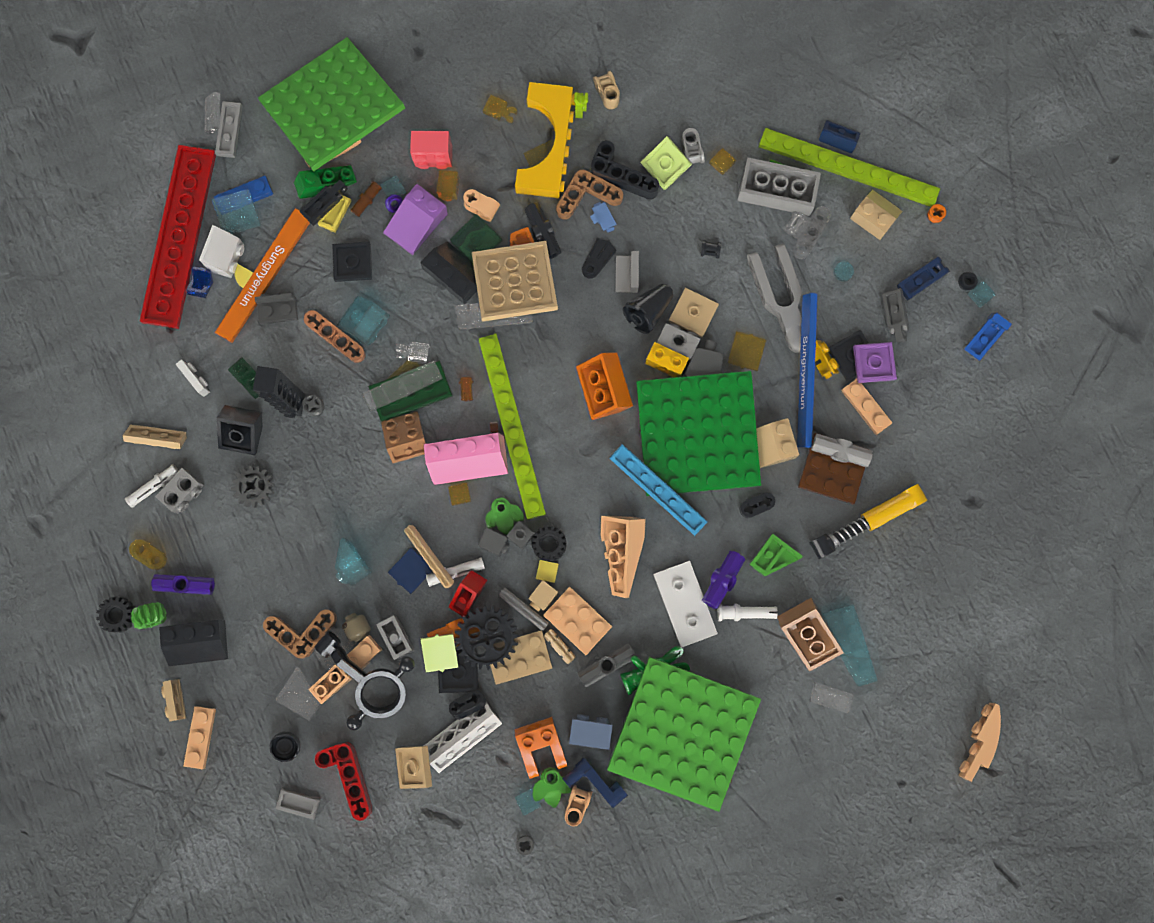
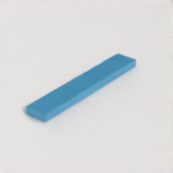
(658, 489)

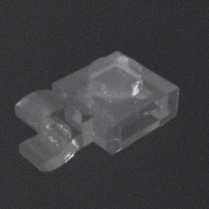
(415, 352)

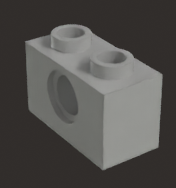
(671, 332)
(395, 637)

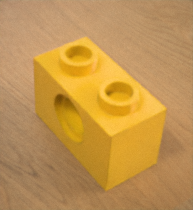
(666, 360)

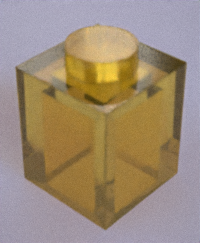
(448, 185)

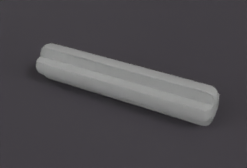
(522, 608)

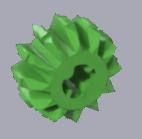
(148, 615)

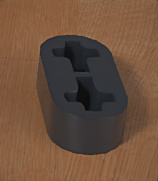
(759, 509)
(467, 704)

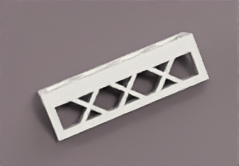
(462, 739)

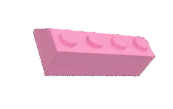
(466, 458)

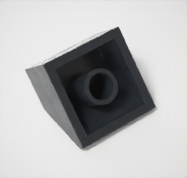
(239, 429)

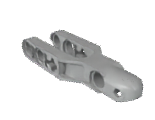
(789, 316)

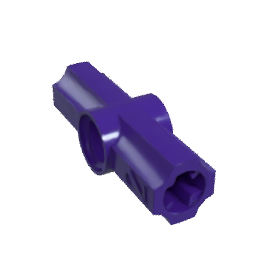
(723, 579)
(194, 585)

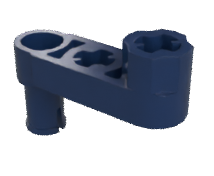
(612, 794)

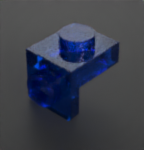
(200, 282)

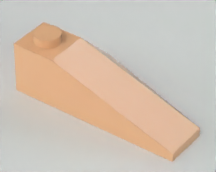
(623, 545)

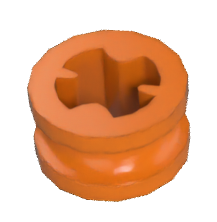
(935, 208)

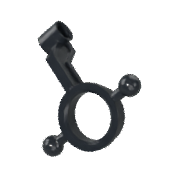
(330, 645)

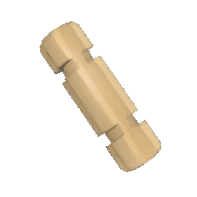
(559, 646)

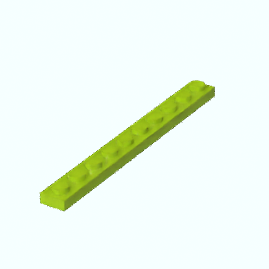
(849, 167)
(512, 427)

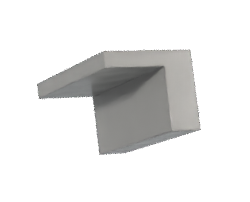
(627, 273)

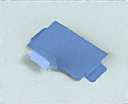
(603, 217)

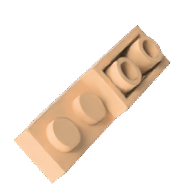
(337, 678)
(987, 736)

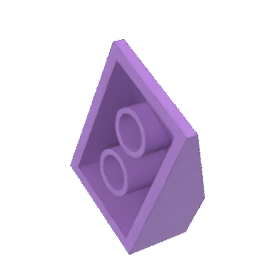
(415, 219)

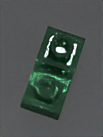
(244, 375)

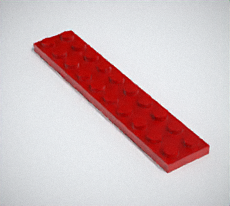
(178, 237)

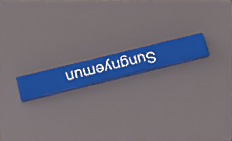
(807, 370)

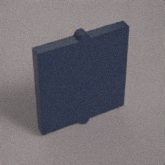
(410, 571)

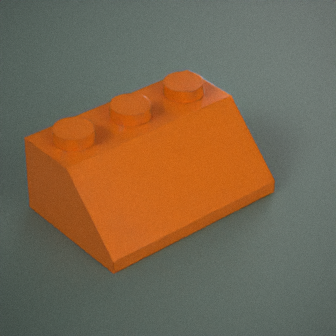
(604, 385)

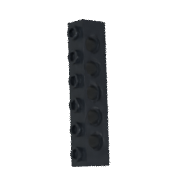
(279, 391)

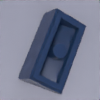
(839, 136)

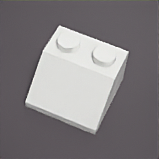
(221, 252)

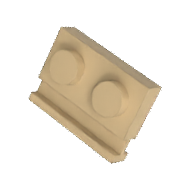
(174, 700)

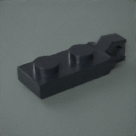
(323, 202)

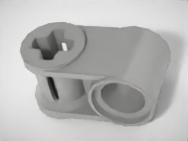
(692, 150)

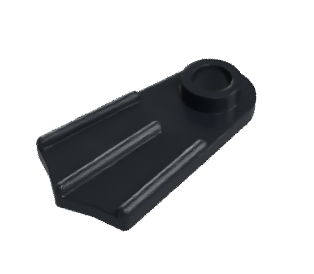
(598, 257)

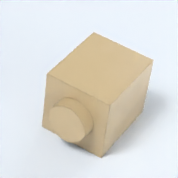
(542, 596)

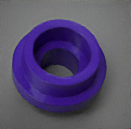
(393, 208)

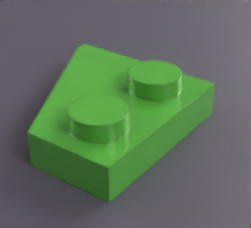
(774, 556)

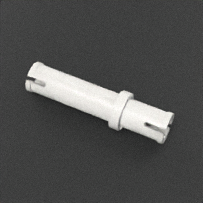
(158, 481)
(458, 570)

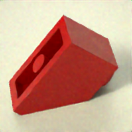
(467, 593)

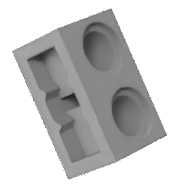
(176, 486)

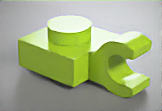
(580, 104)

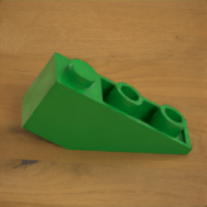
(311, 182)

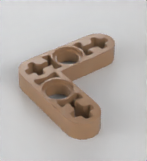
(581, 188)
(298, 640)

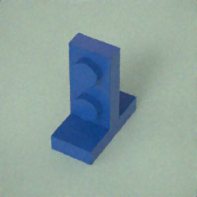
(987, 335)

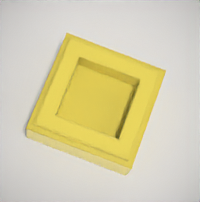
(547, 571)

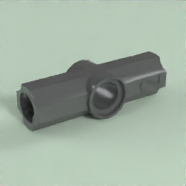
(595, 672)

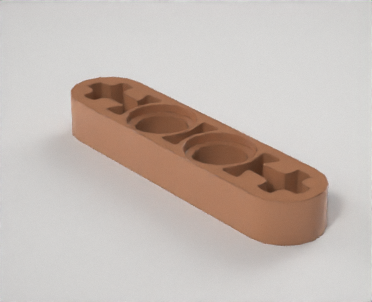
(334, 336)

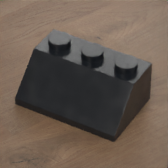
(451, 270)
(194, 642)

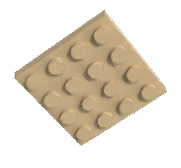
(514, 281)

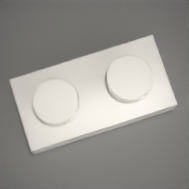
(189, 372)

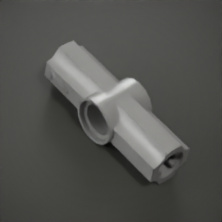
(842, 450)

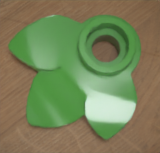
(503, 519)
(552, 789)

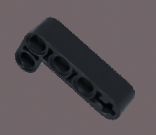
(626, 173)

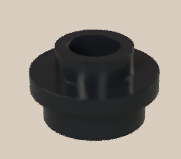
(969, 276)

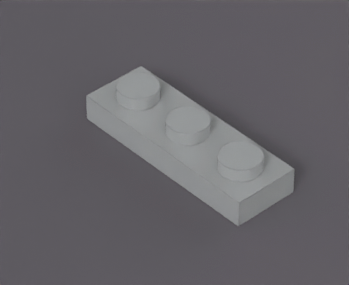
(229, 129)

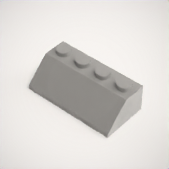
(779, 186)

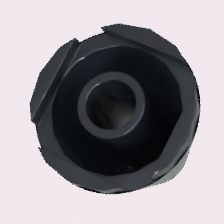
(648, 308)

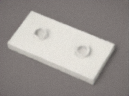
(684, 604)

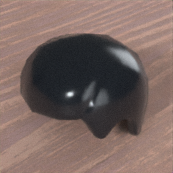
(284, 746)

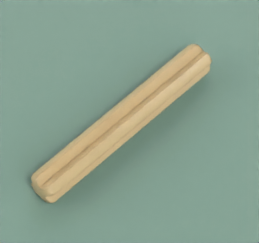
(428, 555)

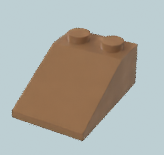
(809, 634)

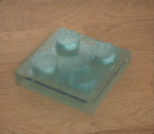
(236, 211)

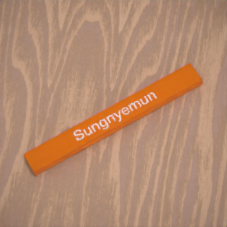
(263, 276)

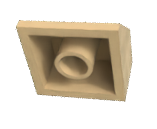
(876, 214)
(776, 443)

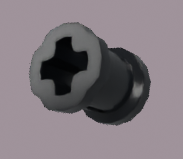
(710, 249)

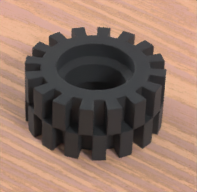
(549, 555)
(106, 608)

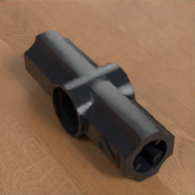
(542, 228)

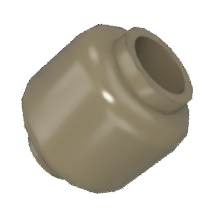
(356, 627)

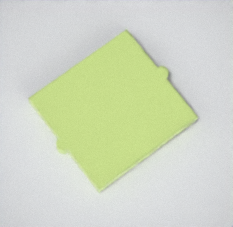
(439, 652)

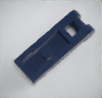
(923, 278)

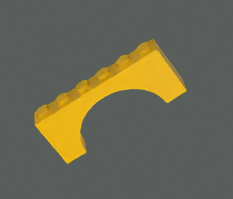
(546, 177)

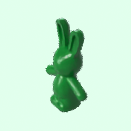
(632, 678)

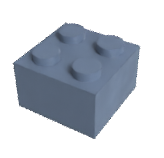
(591, 732)

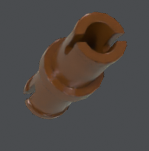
(366, 199)

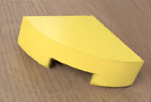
(242, 275)

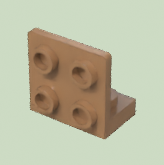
(404, 437)

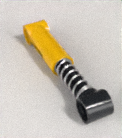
(870, 520)

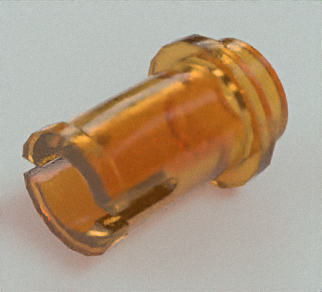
(466, 388)

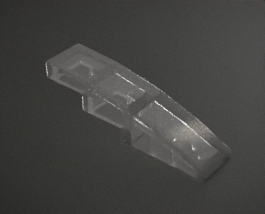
(401, 386)

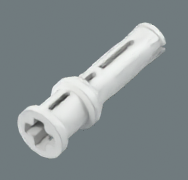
(736, 612)

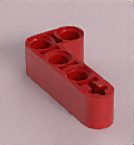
(348, 781)

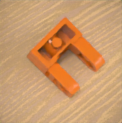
(538, 736)

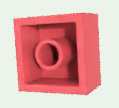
(431, 149)

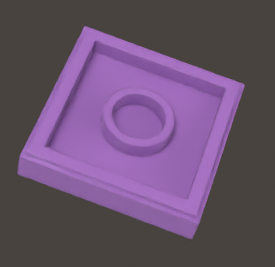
(874, 362)

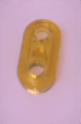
(148, 555)

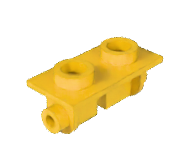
(827, 365)

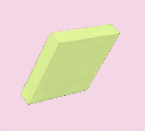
(666, 162)

